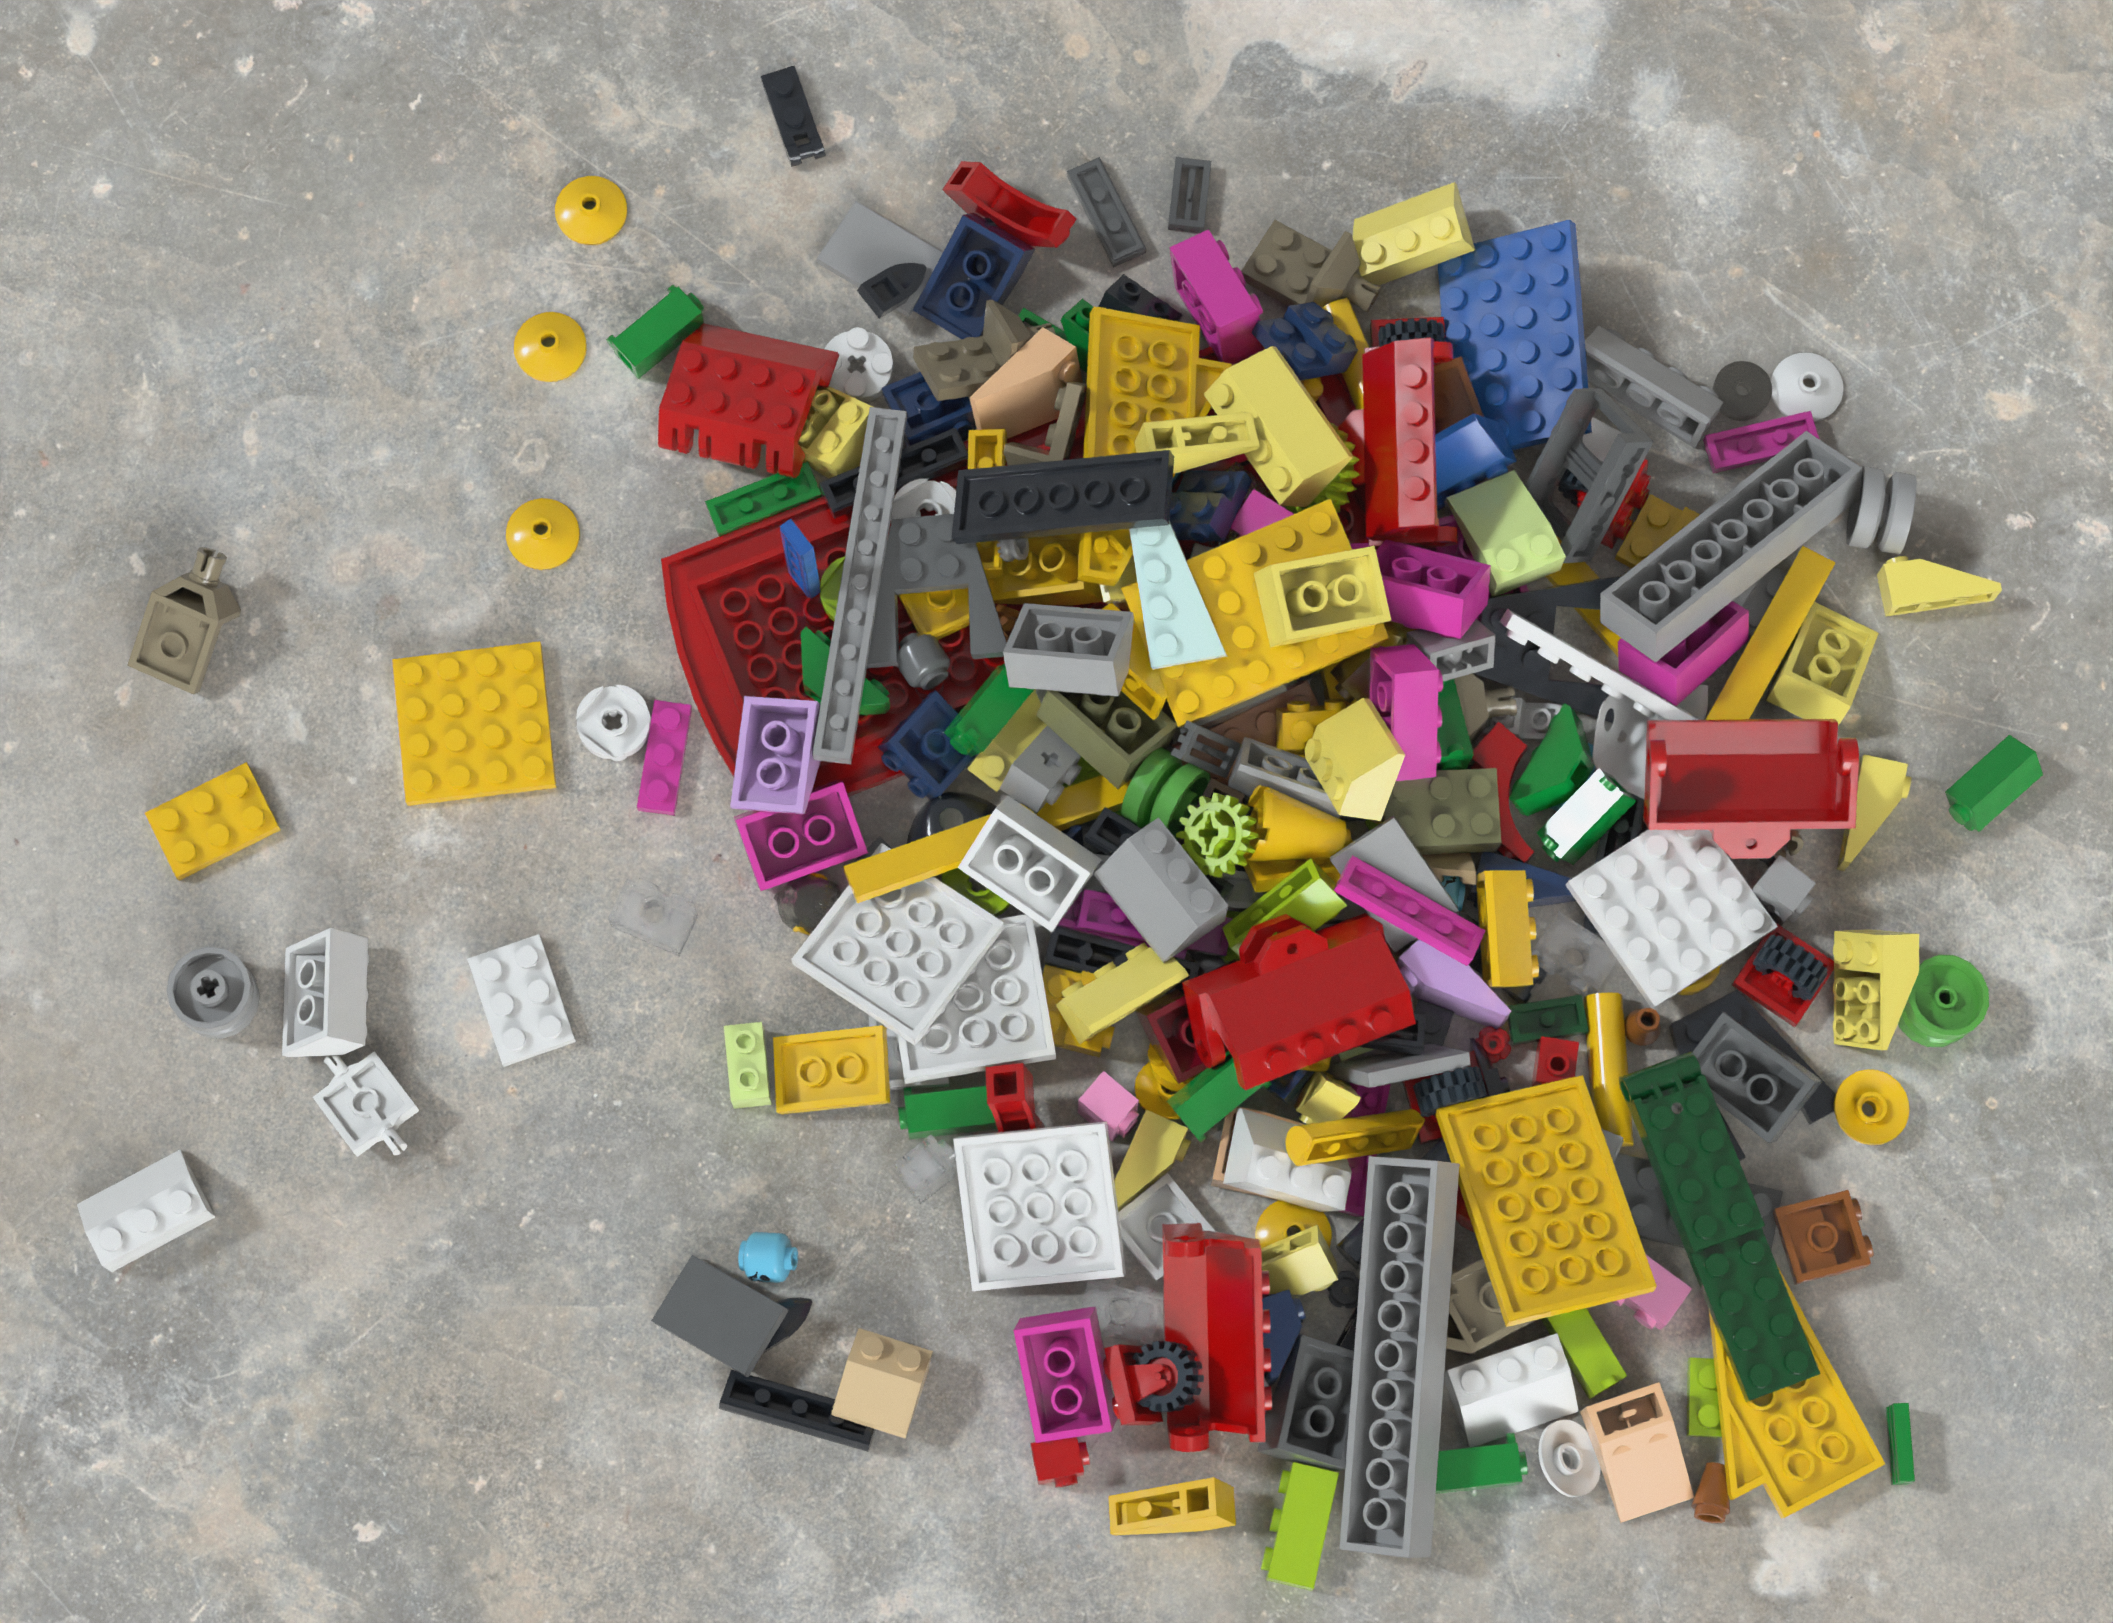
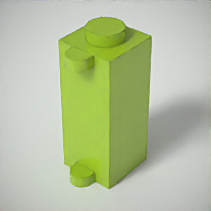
(1586, 1351)

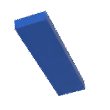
(800, 559)

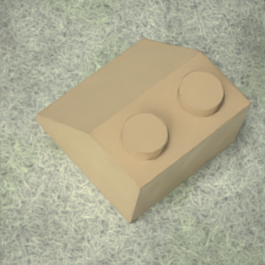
(882, 1383)

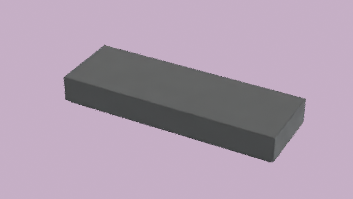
(1106, 212)

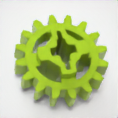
(1232, 839)

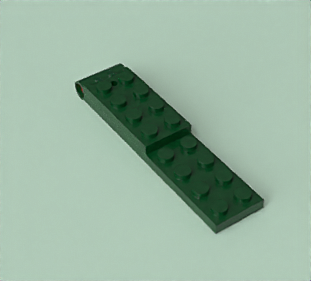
(1718, 1224)

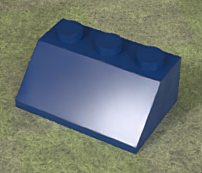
(1470, 454)

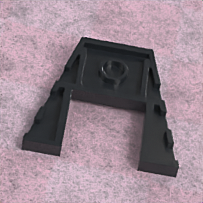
(1521, 664)
(1692, 1029)

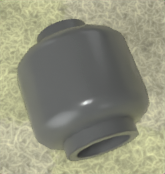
(922, 661)

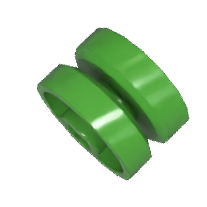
(1164, 791)
(1944, 1002)

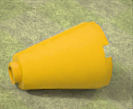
(1292, 828)

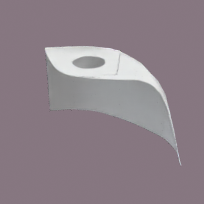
(1628, 758)

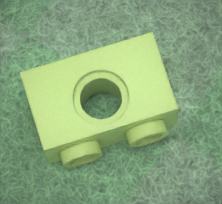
(747, 1065)

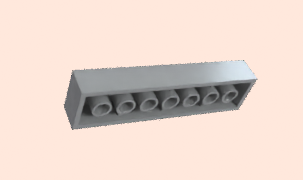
(1730, 546)

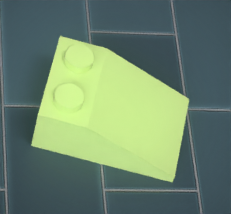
(1507, 532)

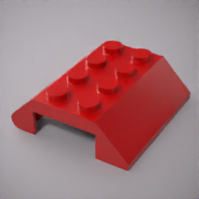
(742, 395)

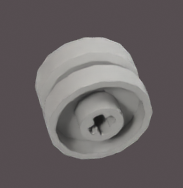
(1882, 511)
(232, 982)

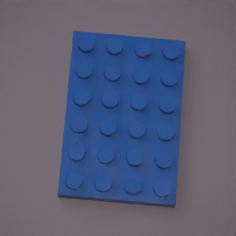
(1519, 327)

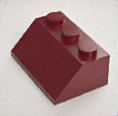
(1171, 1033)

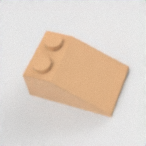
(1027, 386)

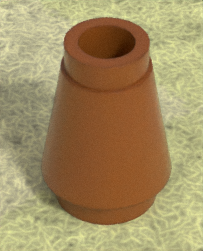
(1639, 1033)
(1711, 1497)

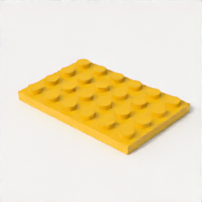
(1233, 602)
(1545, 1201)

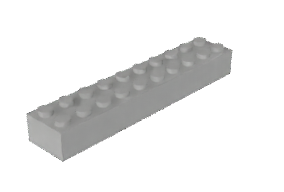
(1399, 1357)

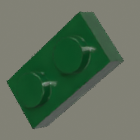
(1547, 1018)

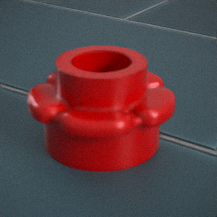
(1502, 1040)

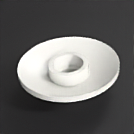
(1794, 397)
(1568, 1458)

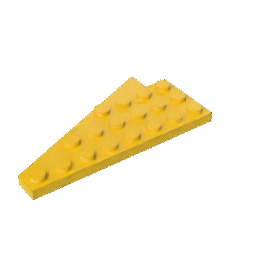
(1135, 375)
(1794, 1439)

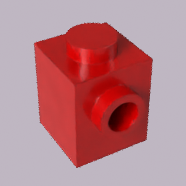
(1554, 1060)
(1059, 1461)

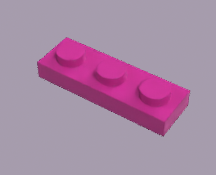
(1756, 441)
(664, 757)

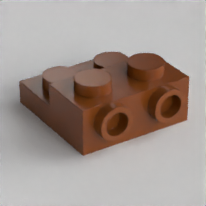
(1453, 394)
(1823, 1237)

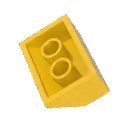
(1507, 927)

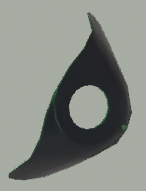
(927, 819)

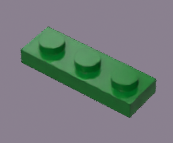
(762, 500)

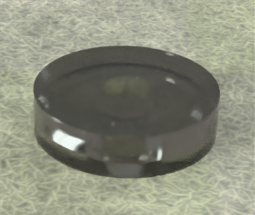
(1744, 375)

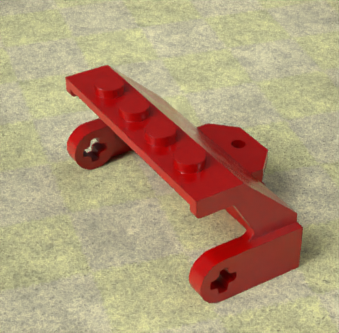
(1398, 443)
(1749, 780)
(1298, 997)
(1218, 1312)

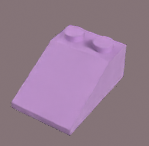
(775, 755)
(1450, 985)

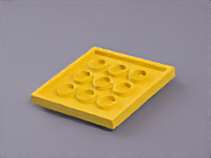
(474, 723)

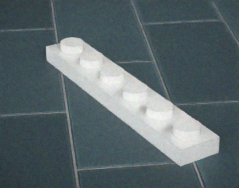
(1586, 667)

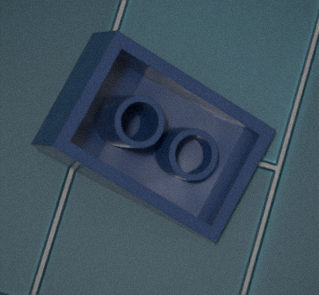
(974, 267)

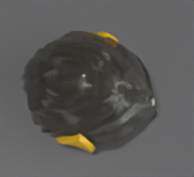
(806, 901)

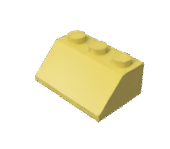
(1412, 235)
(1356, 760)
(1118, 991)

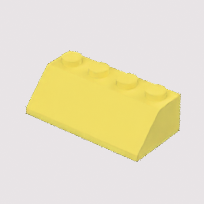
(1296, 441)

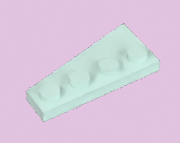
(1171, 603)

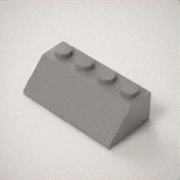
(1650, 387)

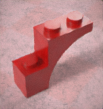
(984, 193)
(1503, 751)
(1012, 1097)

